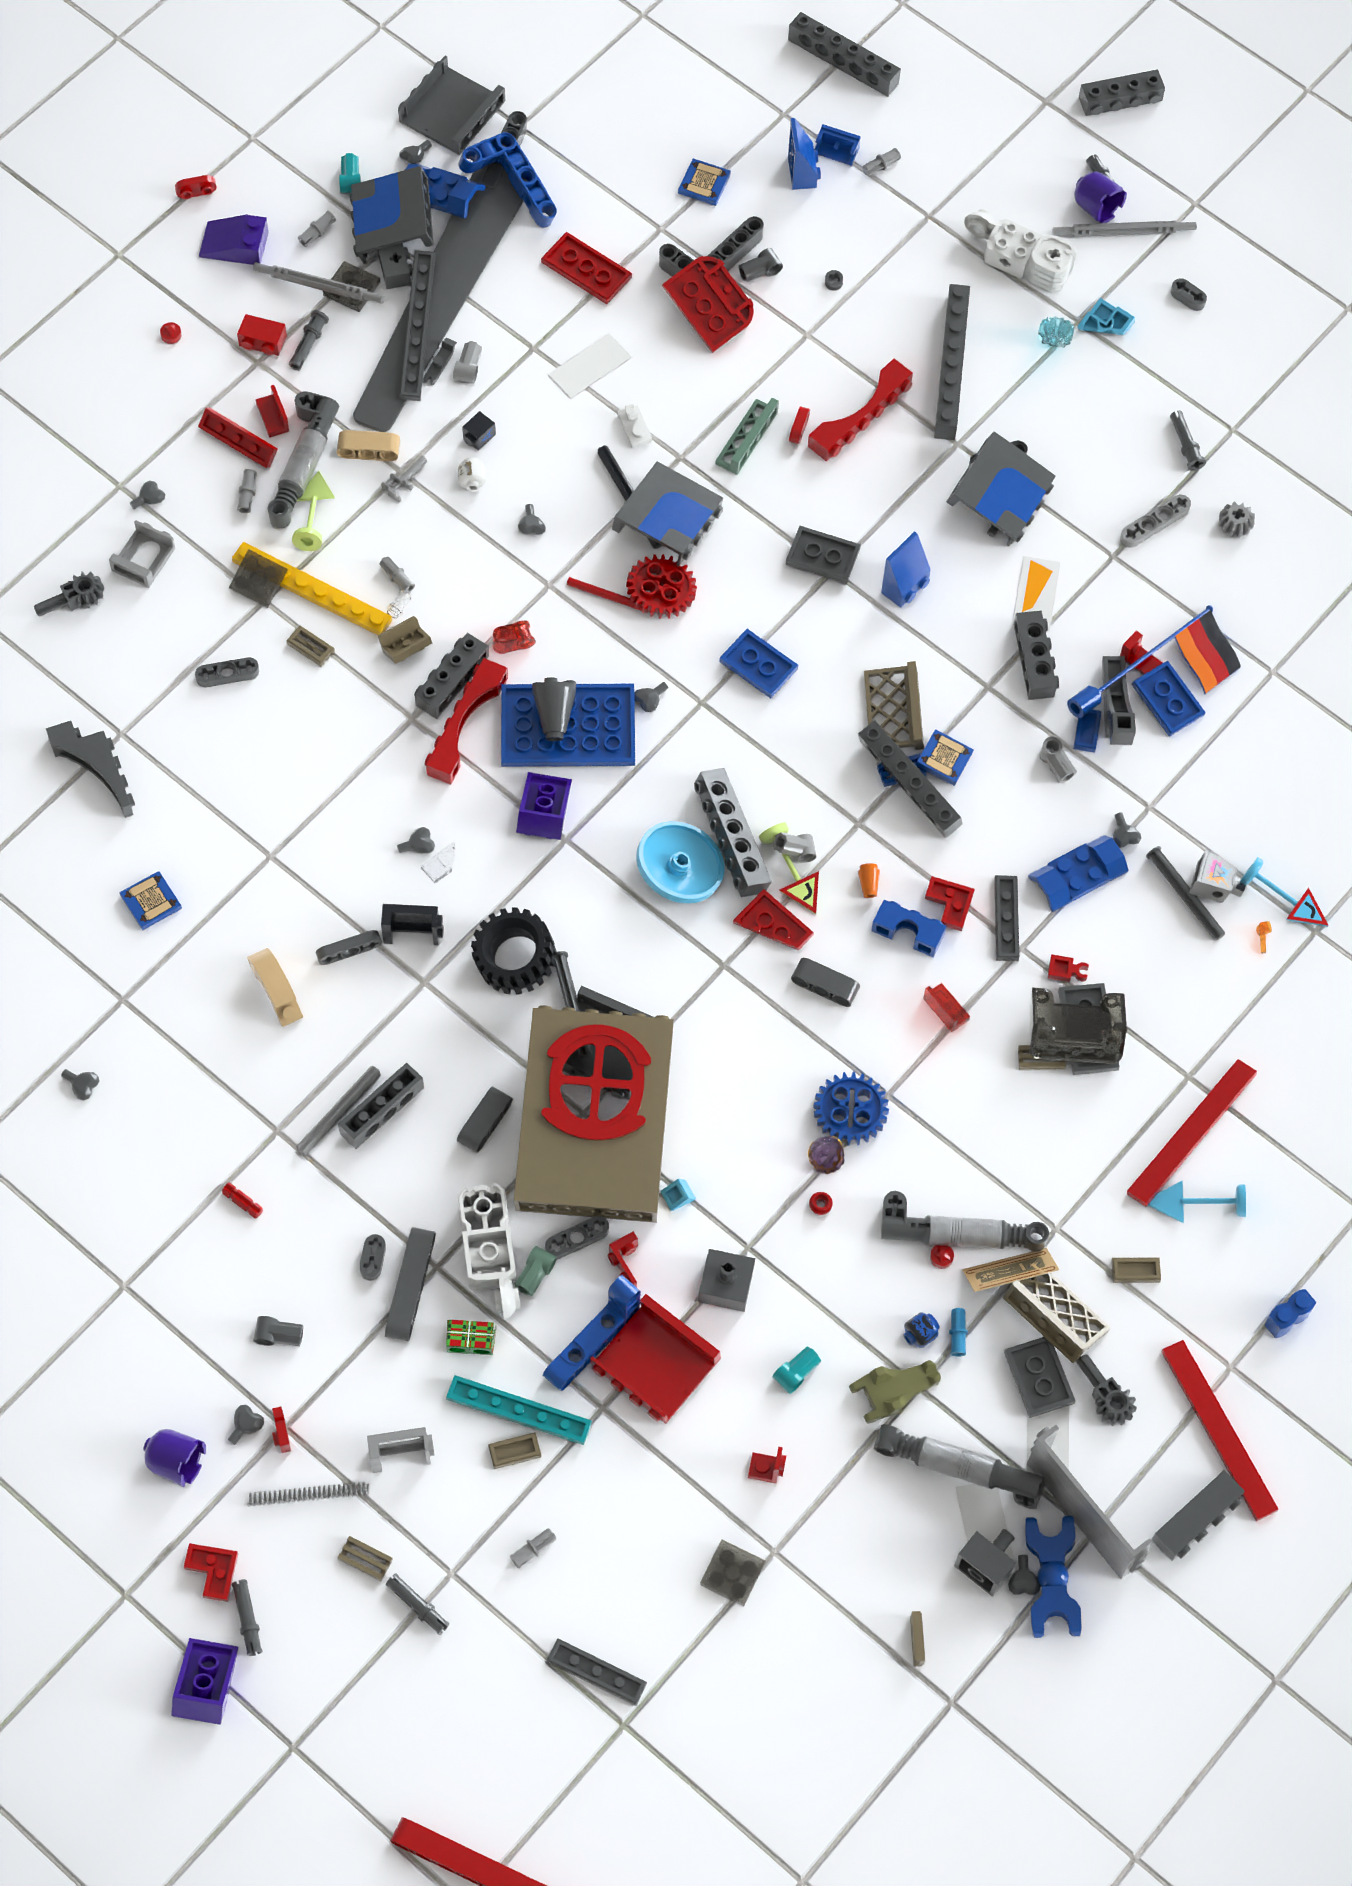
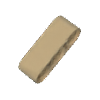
(368, 445)

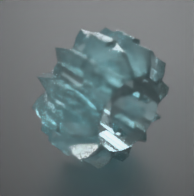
(1056, 332)

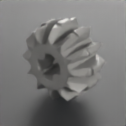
(1236, 519)

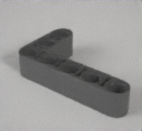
(730, 251)

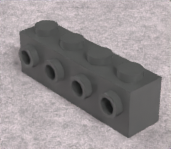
(1121, 92)
(451, 675)
(1198, 1515)

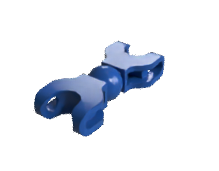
(1053, 1576)

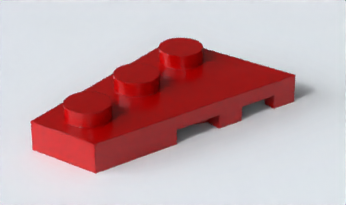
(773, 920)

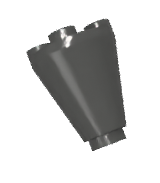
(554, 705)

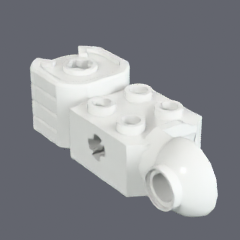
(1023, 251)
(489, 1245)

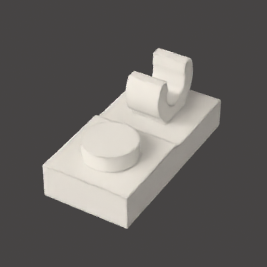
(634, 426)

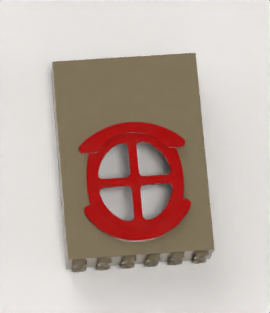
(592, 1163)

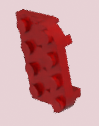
(710, 301)

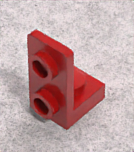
(1133, 650)
(624, 1246)
(767, 1467)

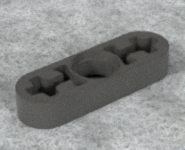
(244, 675)
(348, 947)
(573, 1247)

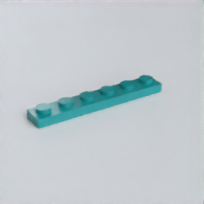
(518, 1410)

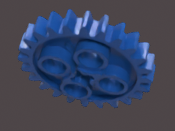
(872, 1110)

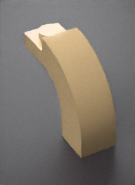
(276, 986)

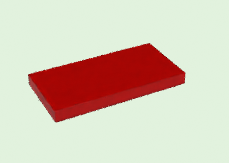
(586, 267)

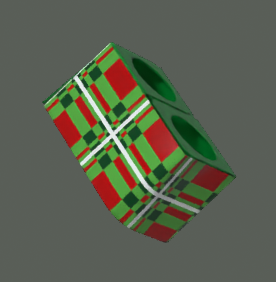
(470, 1337)

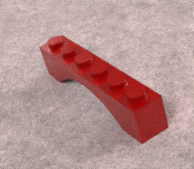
(833, 435)
(485, 685)

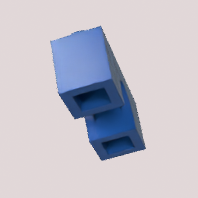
(893, 917)

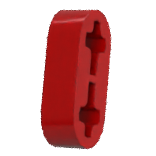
(799, 425)

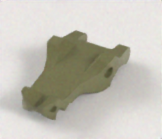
(892, 1388)

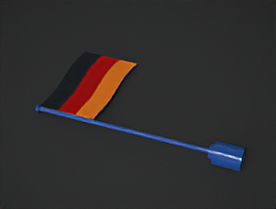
(1202, 648)

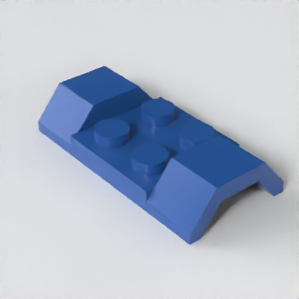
(449, 190)
(1080, 871)

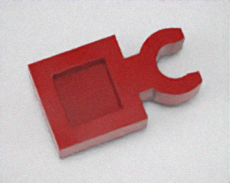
(1062, 969)
(281, 1435)

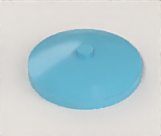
(680, 862)

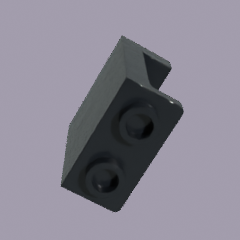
(411, 919)

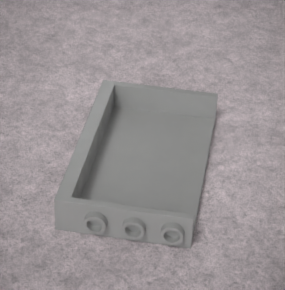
(1083, 1508)

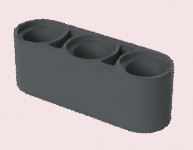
(825, 982)
(484, 1119)

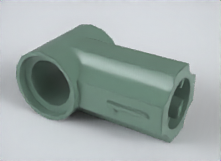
(537, 1266)

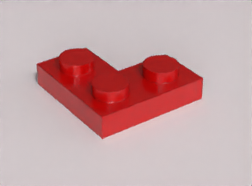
(955, 897)
(218, 1565)

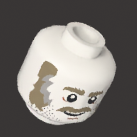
(471, 474)

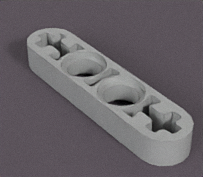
(1153, 518)

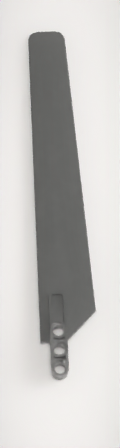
(458, 265)

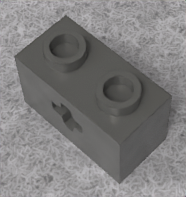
(395, 266)

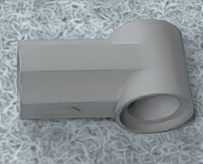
(467, 366)
(1057, 760)
(800, 846)

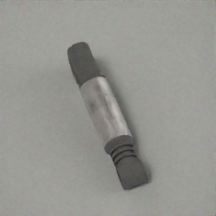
(320, 414)
(957, 1231)
(961, 1464)

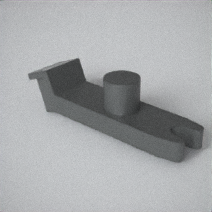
(440, 361)

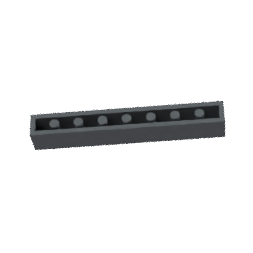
(952, 362)

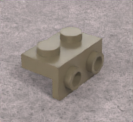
(404, 640)

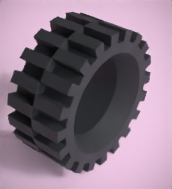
(506, 927)

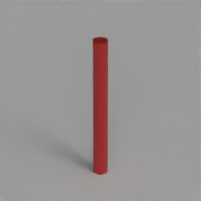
(602, 593)

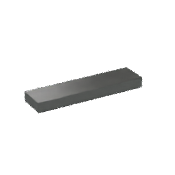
(1006, 918)
(596, 1672)

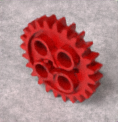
(661, 586)

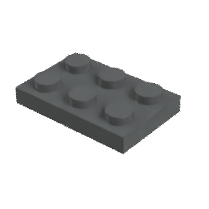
(823, 554)
(1039, 1376)

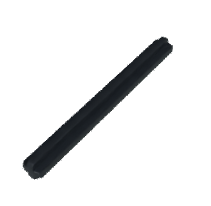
(619, 478)

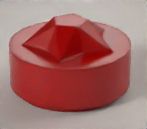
(170, 332)
(942, 1256)

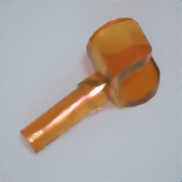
(1262, 929)

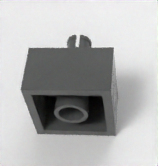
(726, 1280)
(986, 1561)

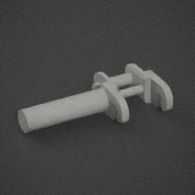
(403, 479)

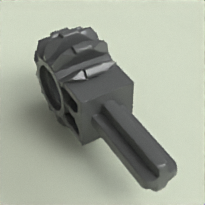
(73, 595)
(1106, 1392)

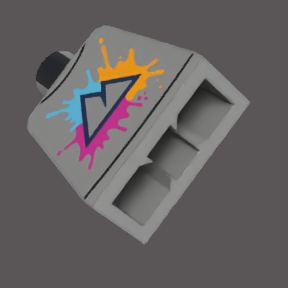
(1215, 878)

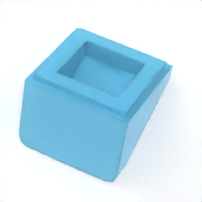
(677, 1194)

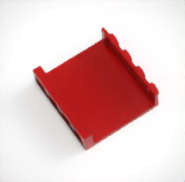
(656, 1360)

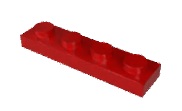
(237, 437)

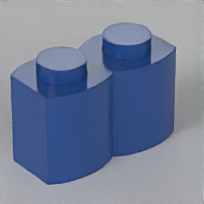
(1290, 1313)

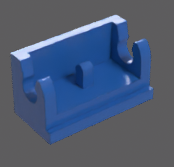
(837, 144)

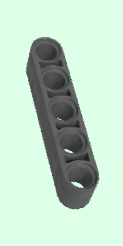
(410, 1284)

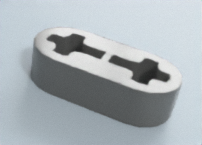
(1188, 294)
(367, 1256)

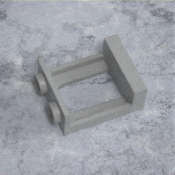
(125, 567)
(425, 1443)

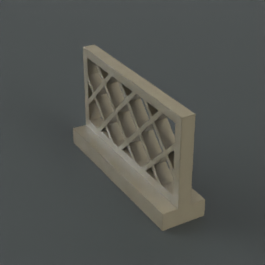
(912, 700)
(1047, 1321)

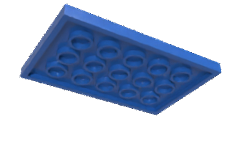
(597, 732)

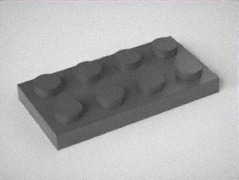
(1086, 995)

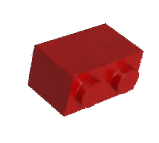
(262, 335)

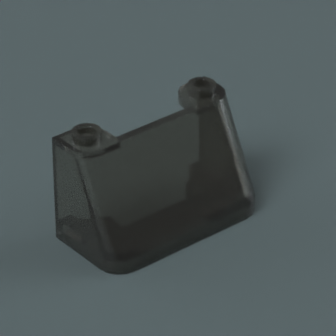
(1077, 1031)

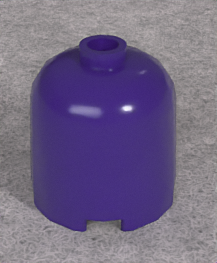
(1099, 196)
(174, 1456)

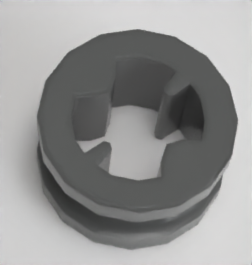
(831, 275)

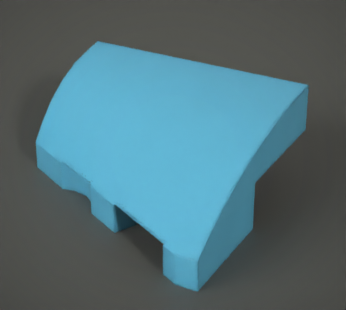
(1107, 319)

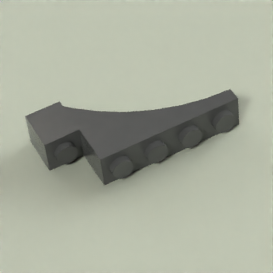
(1118, 713)
(94, 755)

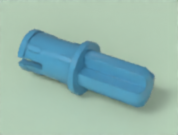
(958, 1332)

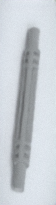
(1124, 228)
(319, 283)

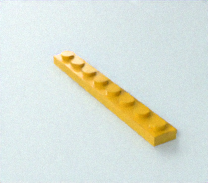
(325, 594)

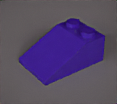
(235, 239)
(543, 806)
(204, 1681)

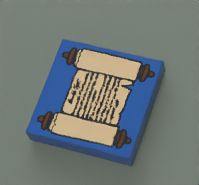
(704, 182)
(944, 757)
(150, 900)

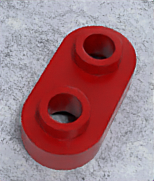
(195, 186)

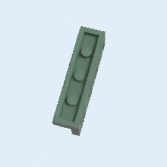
(750, 438)

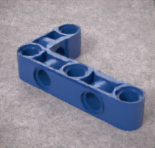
(517, 167)
(621, 1306)

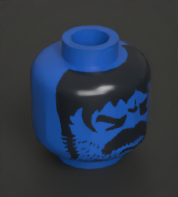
(921, 1330)

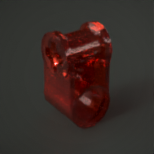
(514, 637)

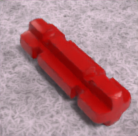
(242, 1200)

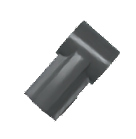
(765, 263)
(271, 1331)

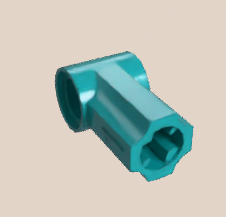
(349, 172)
(792, 1374)

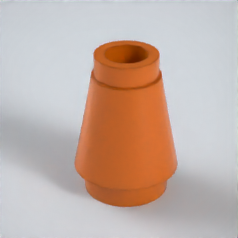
(869, 879)

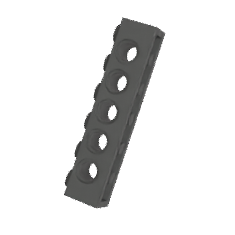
(844, 54)
(910, 779)
(732, 832)

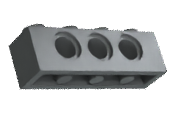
(1036, 685)
(381, 1105)

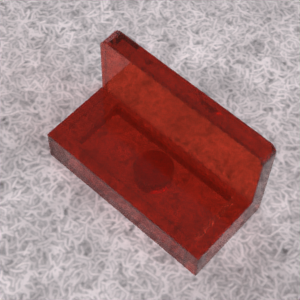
(946, 1006)

